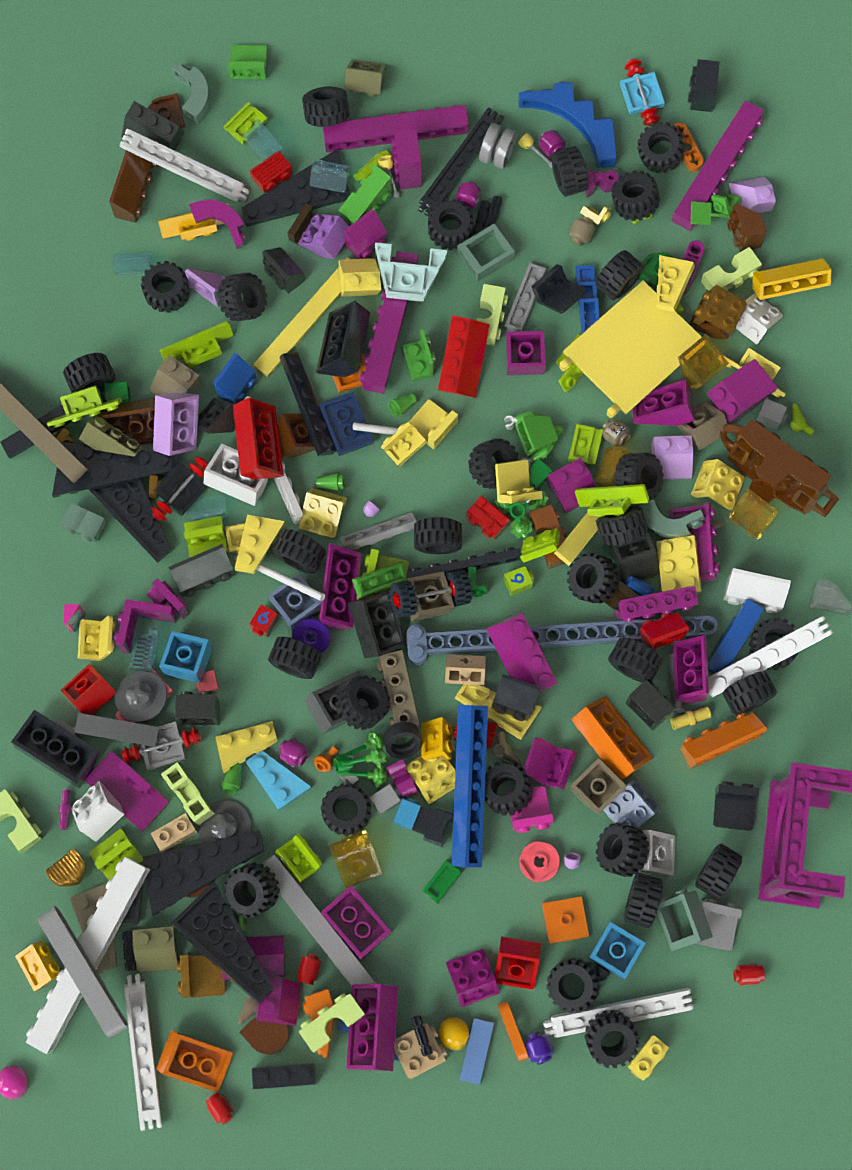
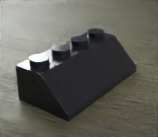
(343, 340)
(56, 748)

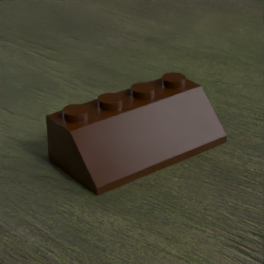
(131, 187)
(133, 419)

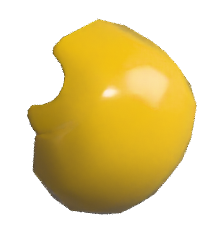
(454, 1033)

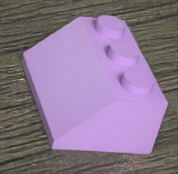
(175, 423)

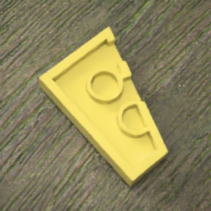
(240, 744)

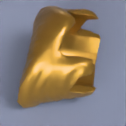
(67, 870)

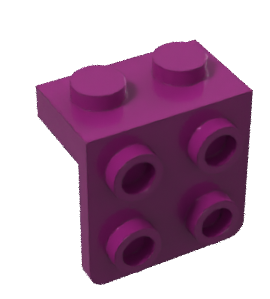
(549, 764)

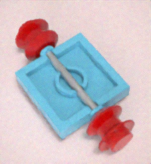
(642, 93)

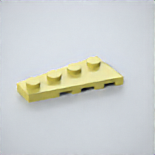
(484, 697)

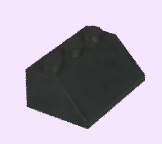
(152, 126)
(202, 571)
(377, 624)

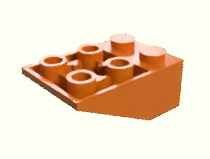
(312, 1006)

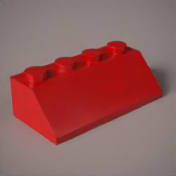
(463, 357)
(258, 439)

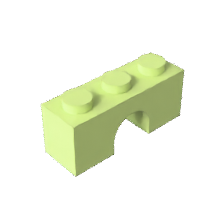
(745, 265)
(493, 299)
(188, 793)
(25, 833)
(315, 1031)

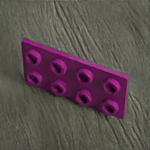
(136, 796)

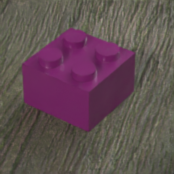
(525, 352)

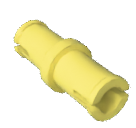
(690, 718)

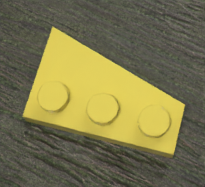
(672, 281)
(256, 540)

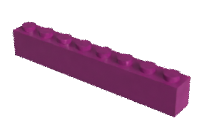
(380, 130)
(719, 162)
(386, 336)

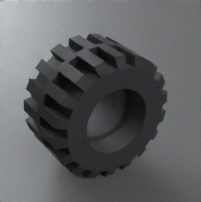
(325, 106)
(656, 134)
(570, 171)
(631, 185)
(450, 211)
(162, 273)
(619, 275)
(253, 297)
(88, 371)
(482, 464)
(640, 469)
(623, 528)
(438, 535)
(299, 551)
(580, 578)
(771, 627)
(294, 657)
(635, 659)
(749, 692)
(353, 711)
(346, 792)
(513, 801)
(622, 849)
(719, 871)
(238, 893)
(643, 900)
(558, 993)
(623, 1050)

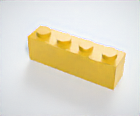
(791, 279)

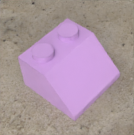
(674, 456)

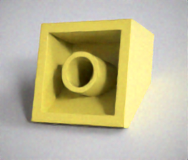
(359, 277)

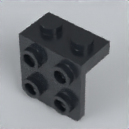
(556, 291)
(734, 806)

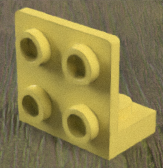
(434, 423)
(514, 483)
(718, 483)
(322, 512)
(432, 776)

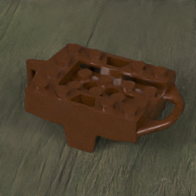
(778, 468)

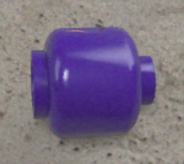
(539, 1048)

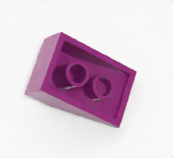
(742, 391)
(666, 406)

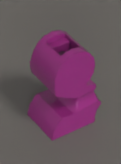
(604, 181)
(402, 779)

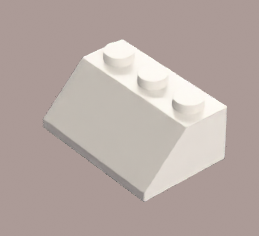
(225, 476)
(761, 589)

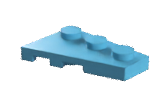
(276, 779)

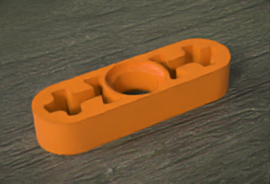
(688, 139)
(512, 1031)

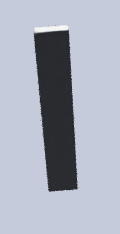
(20, 442)

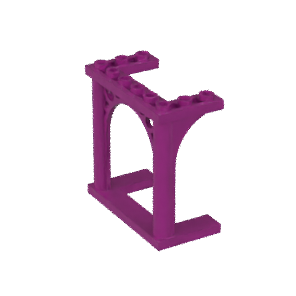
(785, 836)

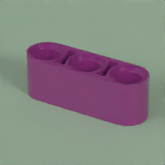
(696, 258)

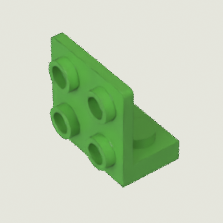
(248, 62)
(419, 358)

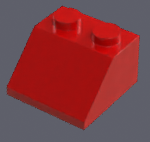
(663, 631)
(88, 691)
(517, 962)

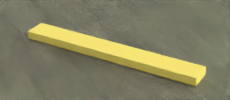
(300, 325)

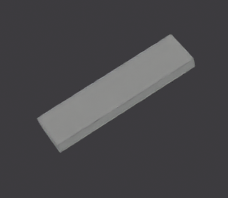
(524, 299)

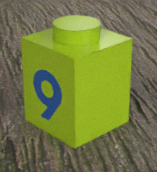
(518, 580)

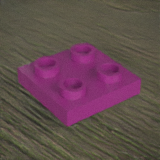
(162, 594)

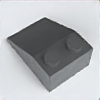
(323, 704)

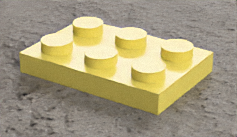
(679, 563)

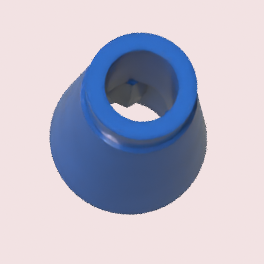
(639, 586)

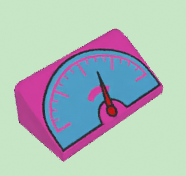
(72, 615)

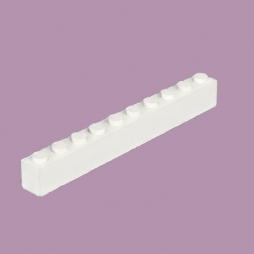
(95, 942)

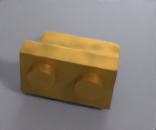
(720, 309)
(199, 977)

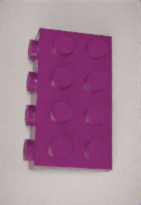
(705, 541)
(658, 602)

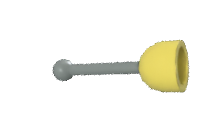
(527, 142)
(386, 163)

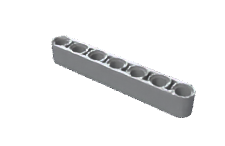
(82, 972)

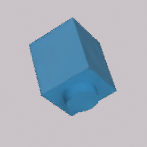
(407, 813)

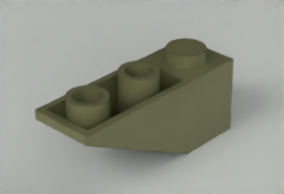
(105, 437)

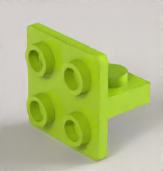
(204, 535)
(112, 851)

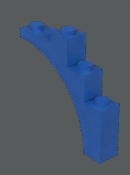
(580, 114)

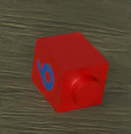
(263, 621)

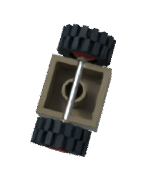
(430, 595)

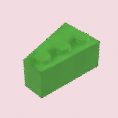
(370, 196)

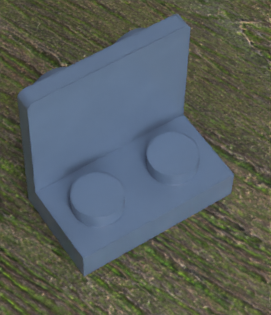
(632, 805)

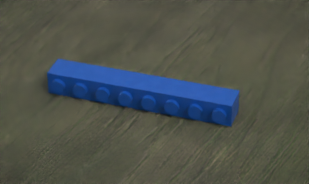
(469, 786)

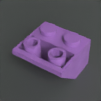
(324, 235)

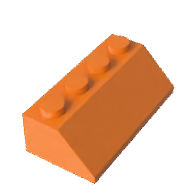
(612, 738)
(722, 740)

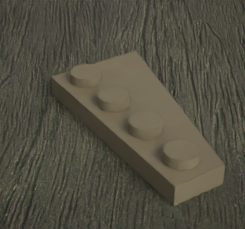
(84, 906)

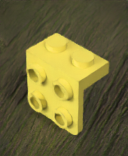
(96, 639)

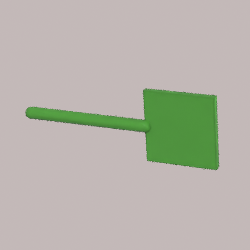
(702, 214)

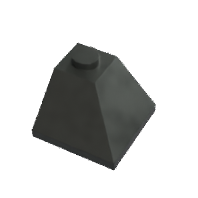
(217, 417)

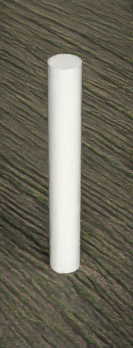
(374, 428)

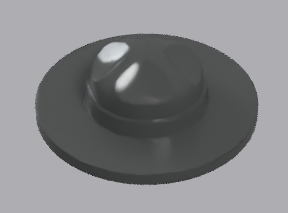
(140, 696)
(228, 821)

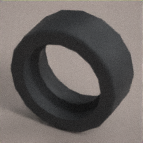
(399, 730)

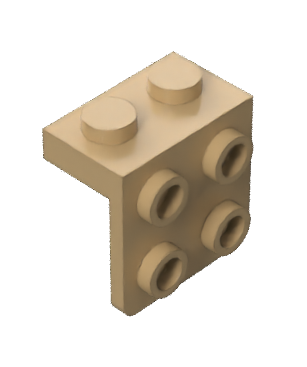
(410, 1055)

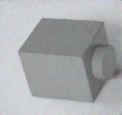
(772, 414)
(386, 799)

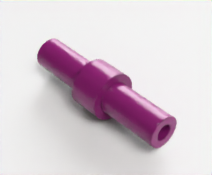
(64, 809)

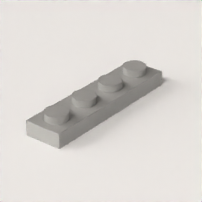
(379, 532)

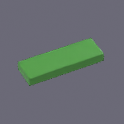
(379, 579)

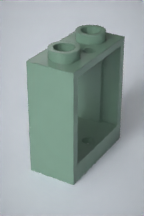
(471, 262)
(695, 915)

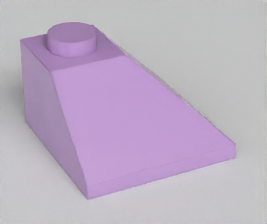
(755, 194)
(205, 284)

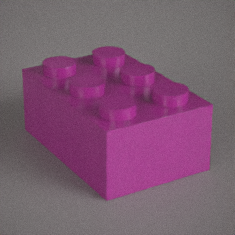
(406, 158)
(356, 922)

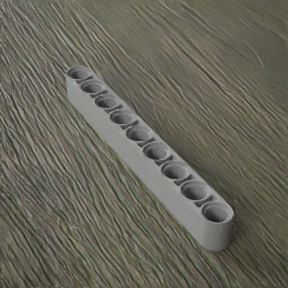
(318, 925)

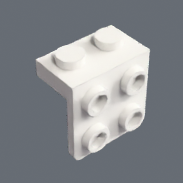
(757, 318)

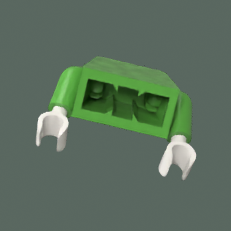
(535, 433)

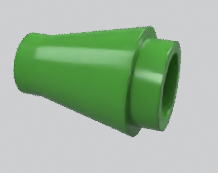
(401, 404)
(333, 481)
(232, 780)

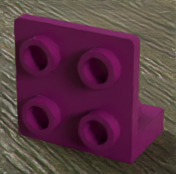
(472, 977)

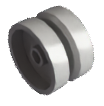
(497, 146)

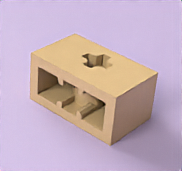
(465, 669)
(174, 833)

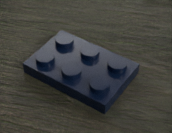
(339, 417)

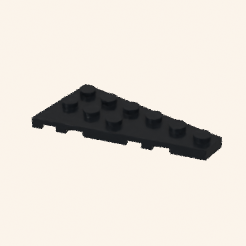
(291, 197)
(110, 468)
(133, 510)
(190, 868)
(217, 935)

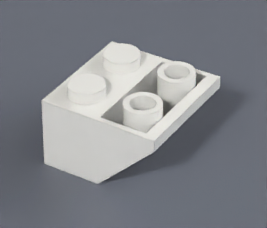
(96, 811)

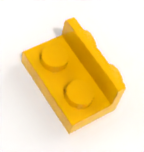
(436, 739)
(38, 965)

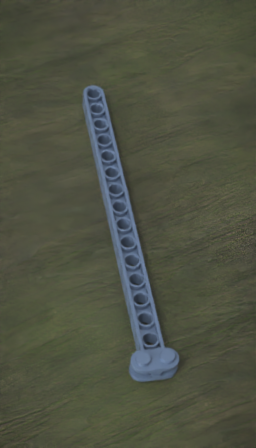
(420, 642)

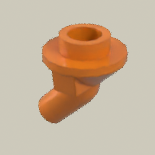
(323, 762)

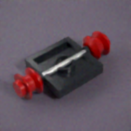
(180, 488)

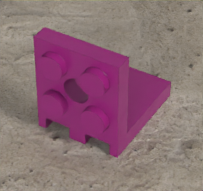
(129, 616)

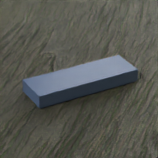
(476, 1051)

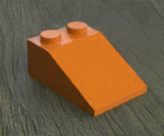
(194, 1061)

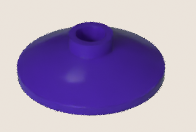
(322, 638)

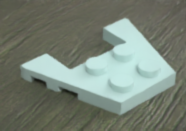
(408, 280)

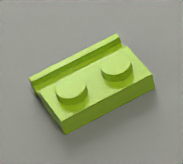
(244, 121)
(365, 171)
(585, 444)
(540, 545)

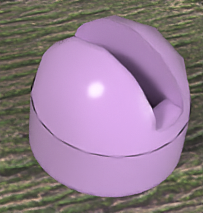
(370, 509)
(572, 860)

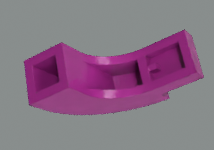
(213, 209)

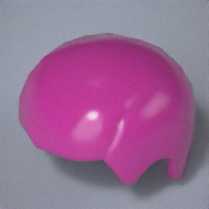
(13, 1082)

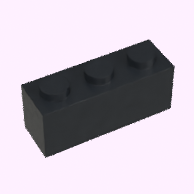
(284, 1076)

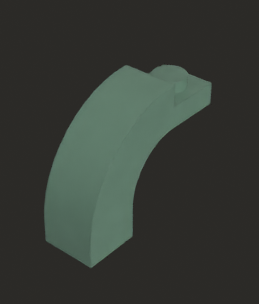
(199, 101)
(668, 527)

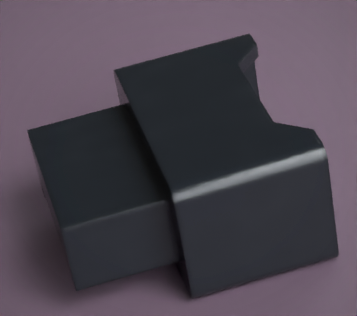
(432, 824)

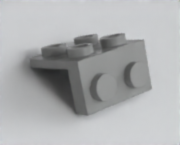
(722, 923)

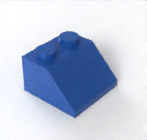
(235, 380)

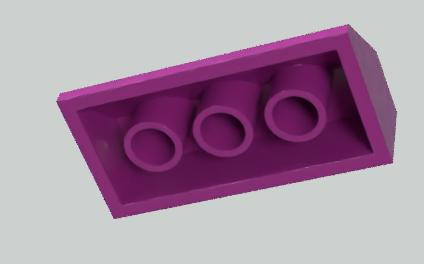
(339, 588)
(521, 651)
(373, 1036)

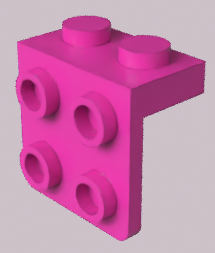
(535, 814)

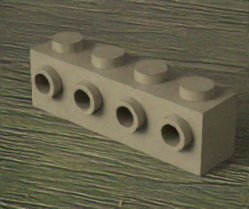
(398, 687)

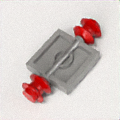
(167, 748)

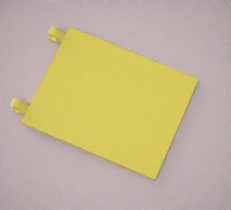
(631, 348)

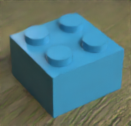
(186, 657)
(616, 950)

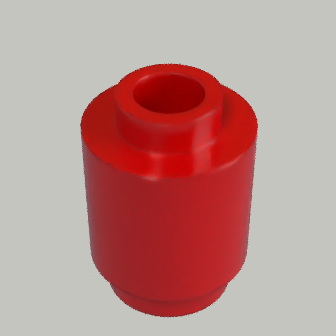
(309, 969)
(749, 974)
(219, 1108)

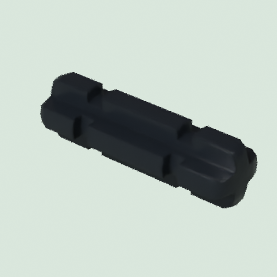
(494, 211)
(481, 217)
(127, 937)
(421, 1035)

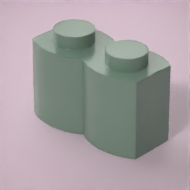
(83, 522)

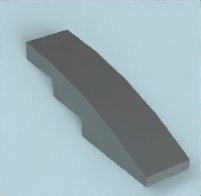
(116, 729)

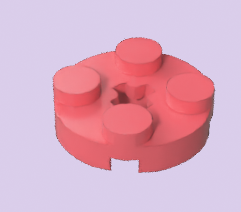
(539, 850)

